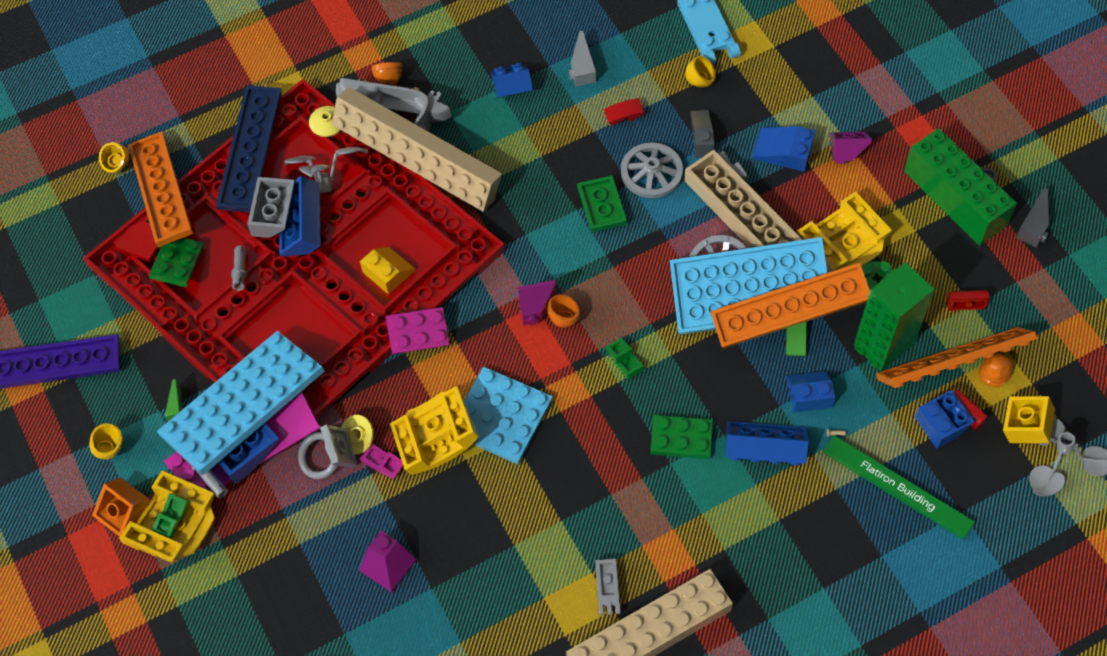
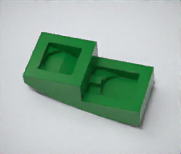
(624, 358)
(171, 516)

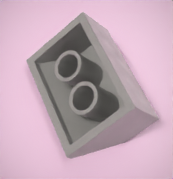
(270, 206)

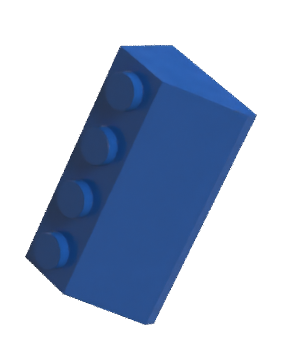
(303, 220)
(766, 442)

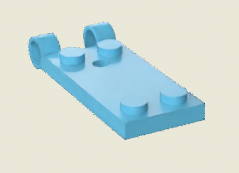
(705, 19)

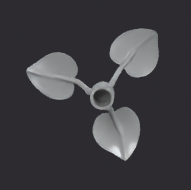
(322, 178)
(1049, 482)

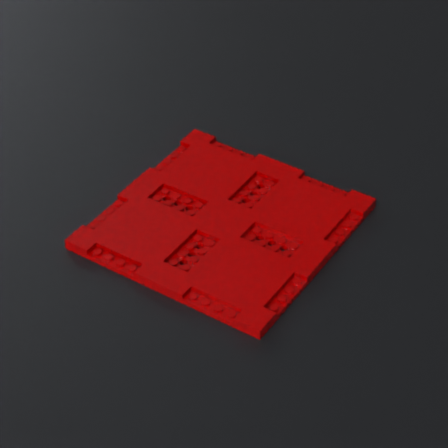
(292, 291)

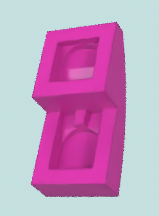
(381, 461)

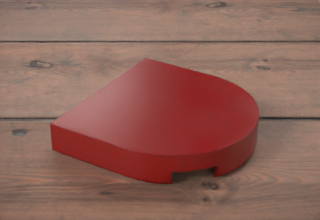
(139, 242)

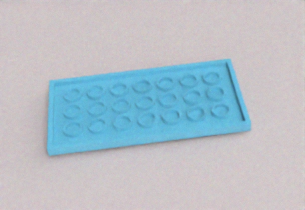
(737, 275)
(240, 402)

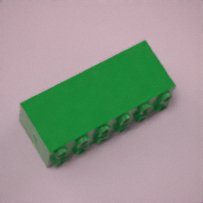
(959, 186)
(893, 316)

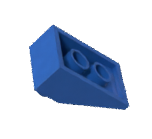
(784, 146)
(249, 453)

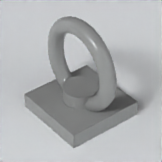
(337, 447)

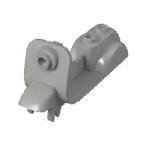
(401, 100)

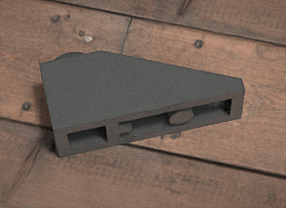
(702, 133)
(1037, 221)

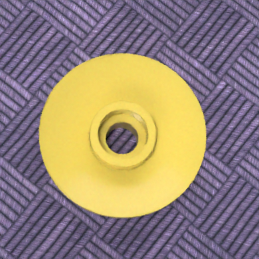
(321, 126)
(355, 425)

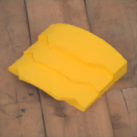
(849, 234)
(434, 432)
(191, 529)

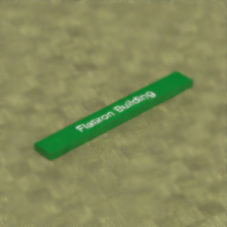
(898, 487)

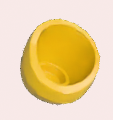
(700, 72)
(113, 157)
(105, 441)

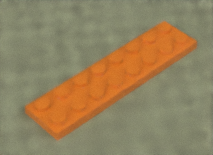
(160, 189)
(791, 305)
(953, 357)

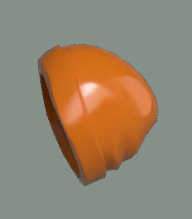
(388, 72)
(563, 311)
(996, 370)

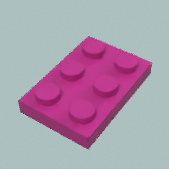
(417, 330)
(183, 470)

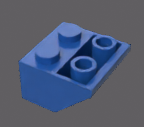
(511, 80)
(943, 419)

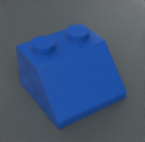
(810, 391)

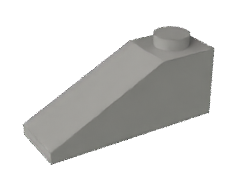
(582, 66)

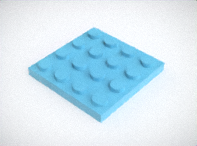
(505, 414)

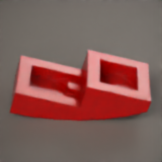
(624, 110)

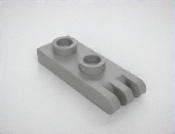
(607, 585)

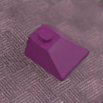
(847, 145)
(534, 301)
(386, 561)

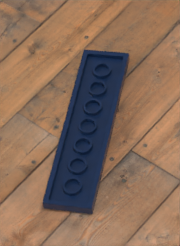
(249, 148)

